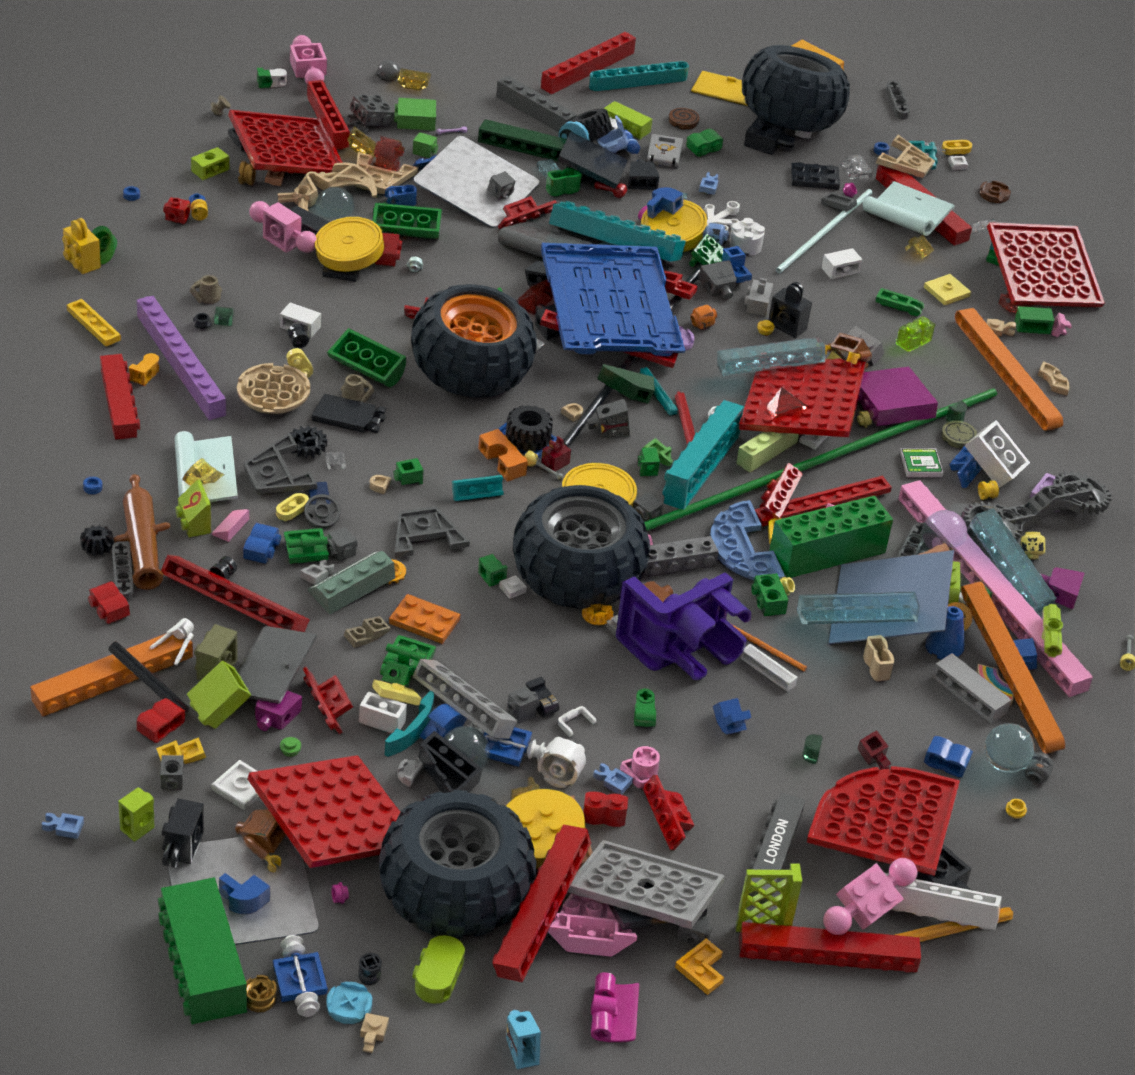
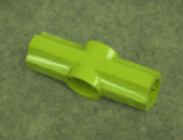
(1052, 630)

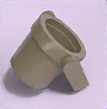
(209, 290)
(354, 388)

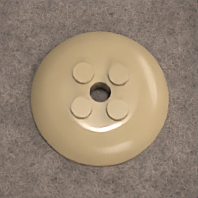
(273, 388)

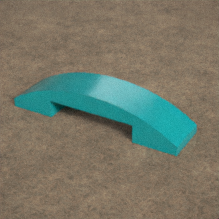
(401, 740)

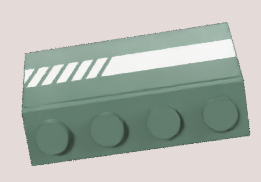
(353, 581)

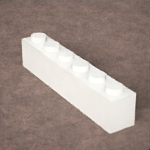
(950, 904)

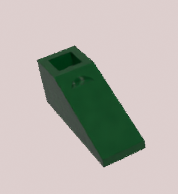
(629, 383)

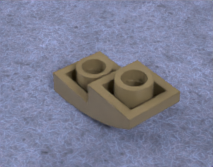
(369, 631)

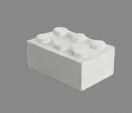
(997, 454)

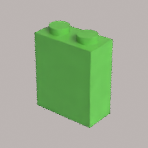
(415, 114)

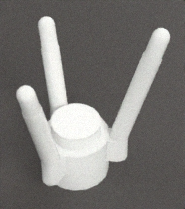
(181, 630)

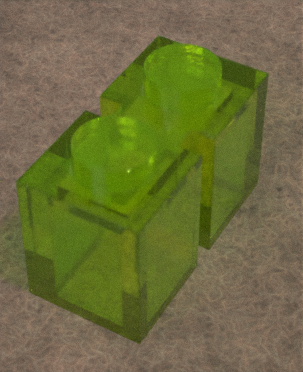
(915, 333)

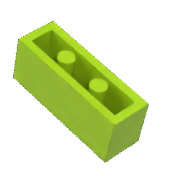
(633, 121)

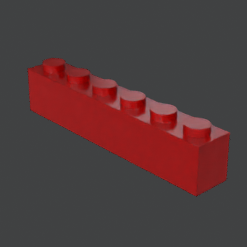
(328, 113)
(119, 396)

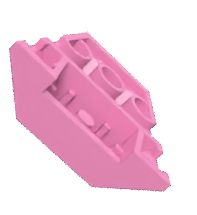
(589, 928)

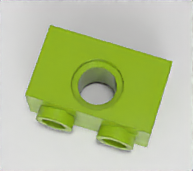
(210, 163)
(136, 814)

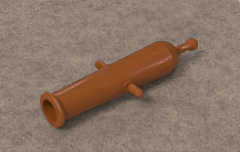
(142, 535)

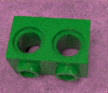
(770, 594)

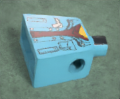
(521, 1028)

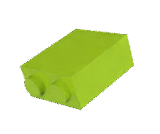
(218, 695)

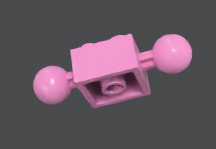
(308, 59)
(282, 227)
(869, 896)

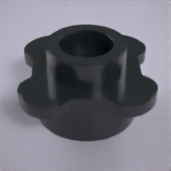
(202, 321)

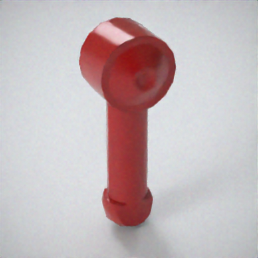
(619, 192)

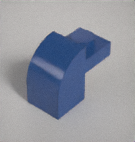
(664, 199)
(737, 260)
(730, 716)
(443, 720)
(246, 897)

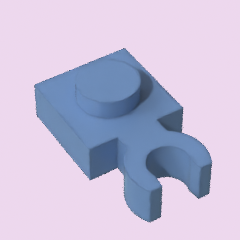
(709, 184)
(614, 780)
(65, 826)

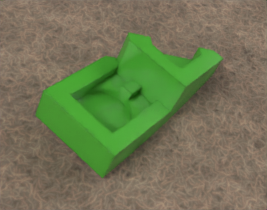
(663, 452)

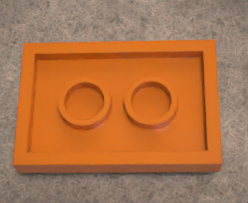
(424, 618)

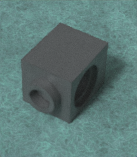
(172, 771)

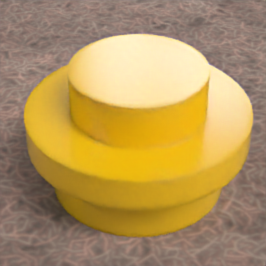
(765, 327)
(1016, 808)

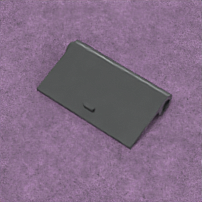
(530, 236)
(274, 662)

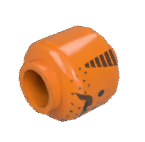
(703, 317)

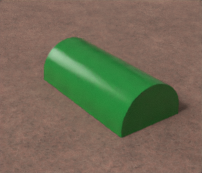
(408, 220)
(368, 357)

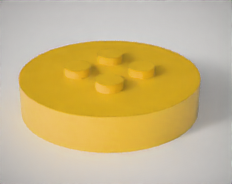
(687, 222)
(349, 244)
(604, 477)
(543, 815)

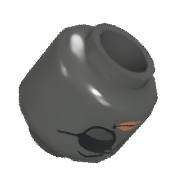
(1039, 768)

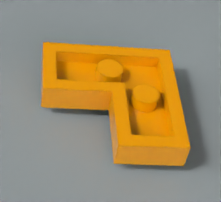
(697, 966)

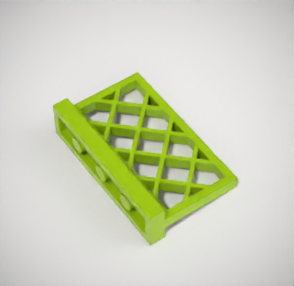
(786, 902)

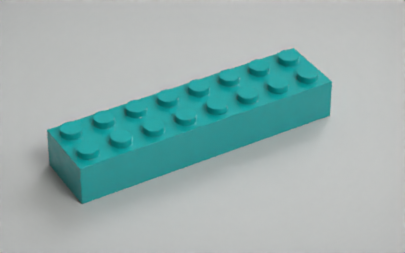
(615, 230)
(702, 455)

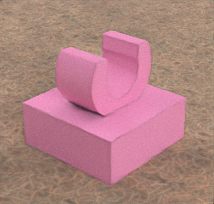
(1059, 325)

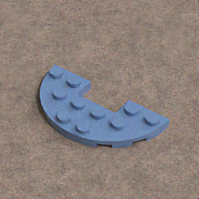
(734, 545)

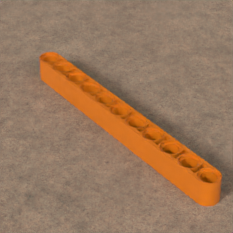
(1009, 369)
(1013, 668)

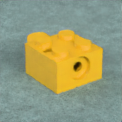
(81, 247)

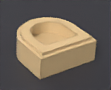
(572, 411)
(380, 483)

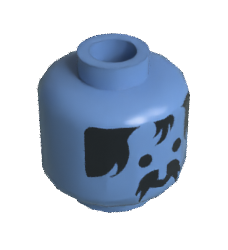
(717, 232)

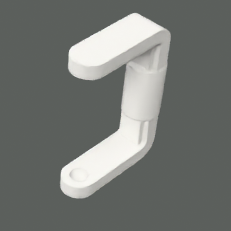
(572, 714)

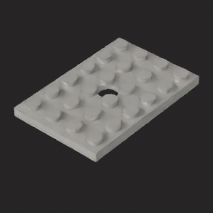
(616, 875)

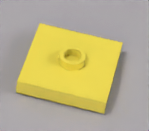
(947, 289)
(396, 692)

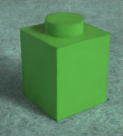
(425, 145)

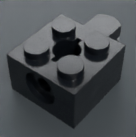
(768, 137)
(790, 310)
(182, 832)
(949, 872)

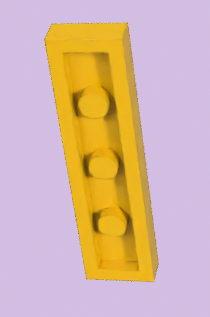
(93, 322)

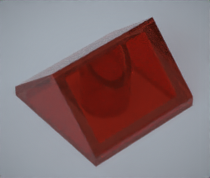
(537, 294)

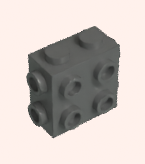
(372, 110)

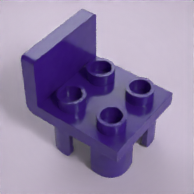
(682, 624)

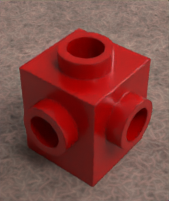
(177, 210)

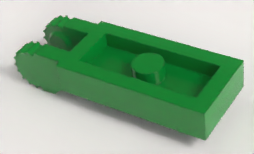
(899, 301)

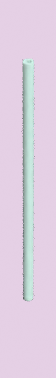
(821, 233)

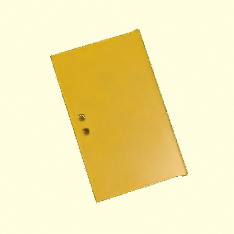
(719, 87)

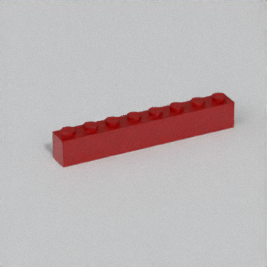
(591, 60)
(951, 227)
(232, 594)
(541, 903)
(823, 947)

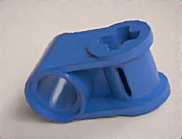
(402, 195)

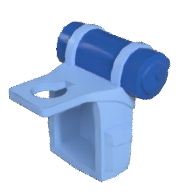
(619, 139)

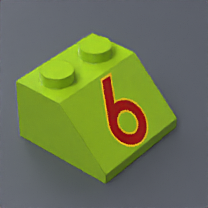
(194, 510)

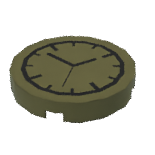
(958, 433)

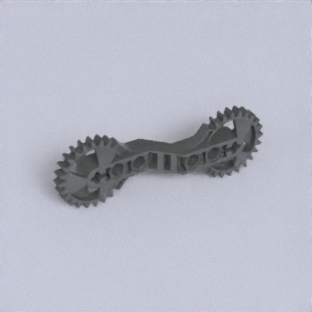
(1066, 492)

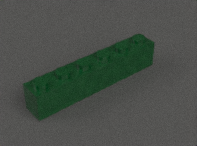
(520, 140)

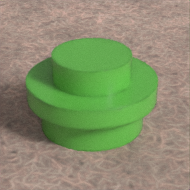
(290, 746)

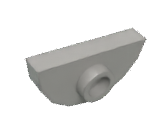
(409, 771)

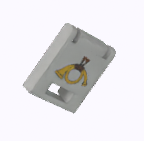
(665, 150)

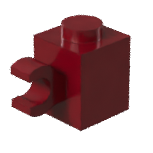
(556, 455)
(874, 749)

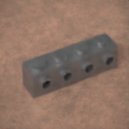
(681, 556)

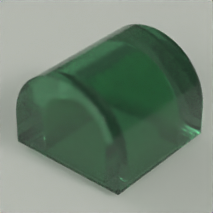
(224, 316)
(957, 412)
(812, 748)

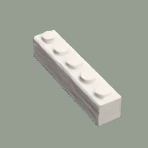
(769, 667)

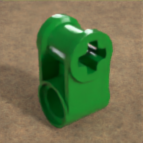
(645, 709)

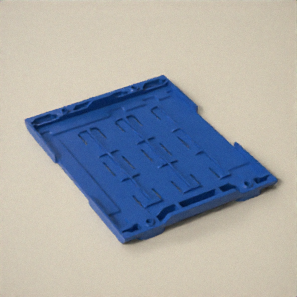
(572, 317)

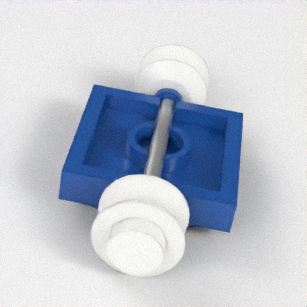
(513, 749)
(300, 976)

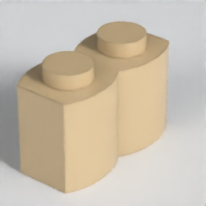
(878, 658)

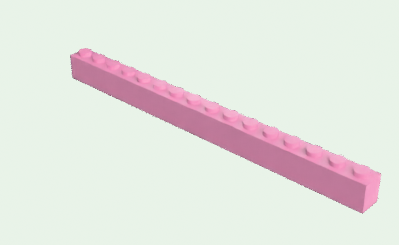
(1009, 603)

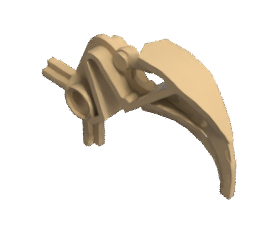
(342, 175)

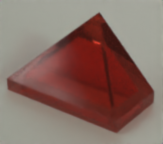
(784, 403)

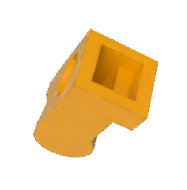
(145, 369)

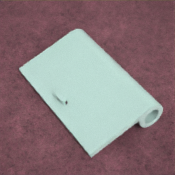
(908, 208)
(217, 453)

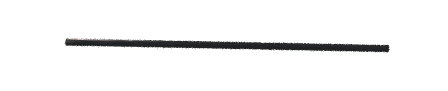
(600, 398)

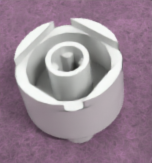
(747, 236)
(562, 762)

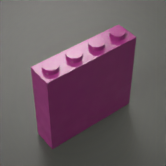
(896, 396)

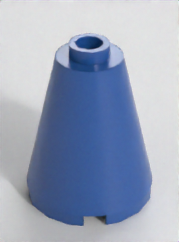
(952, 639)

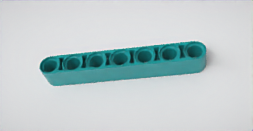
(638, 76)

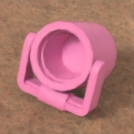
(643, 765)

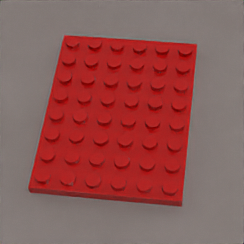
(826, 388)

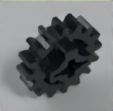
(309, 441)

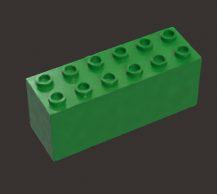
(831, 536)
(202, 951)

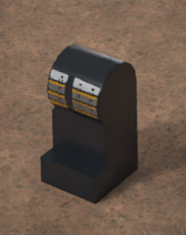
(548, 702)

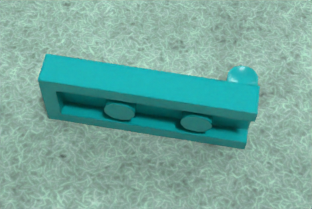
(477, 487)

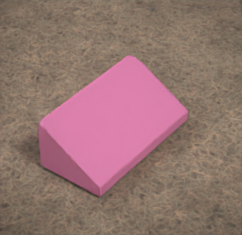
(231, 524)

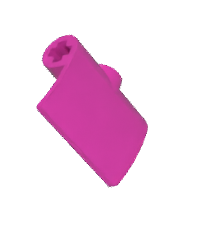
(614, 1010)

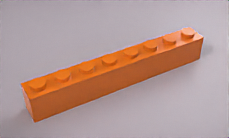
(104, 675)

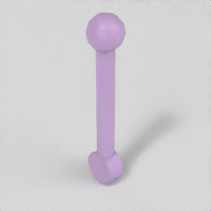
(462, 129)

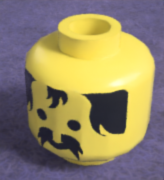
(1033, 545)

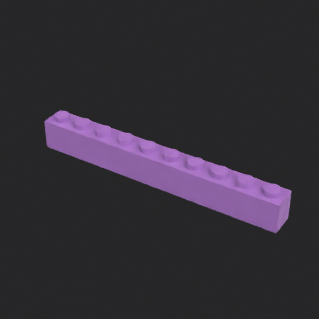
(181, 358)

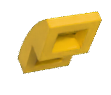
(190, 750)

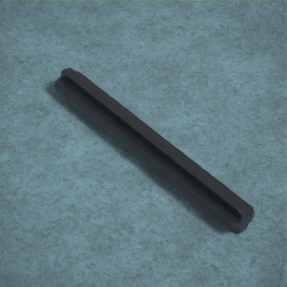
(145, 675)

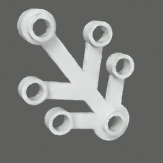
(731, 209)

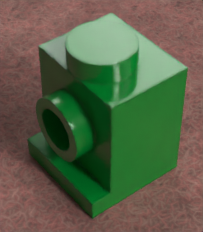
(648, 462)
(408, 472)
(492, 570)
(403, 675)

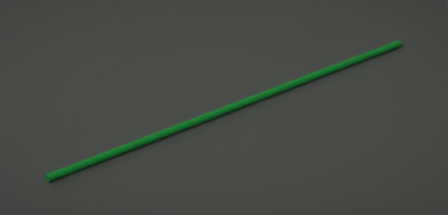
(809, 463)

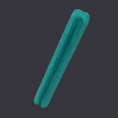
(660, 394)

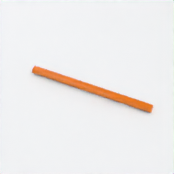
(772, 650)

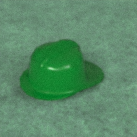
(107, 243)

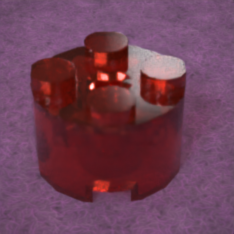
(388, 153)

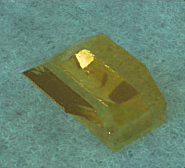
(413, 79)
(360, 142)
(202, 471)

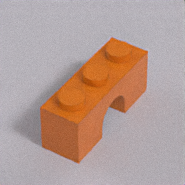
(510, 461)

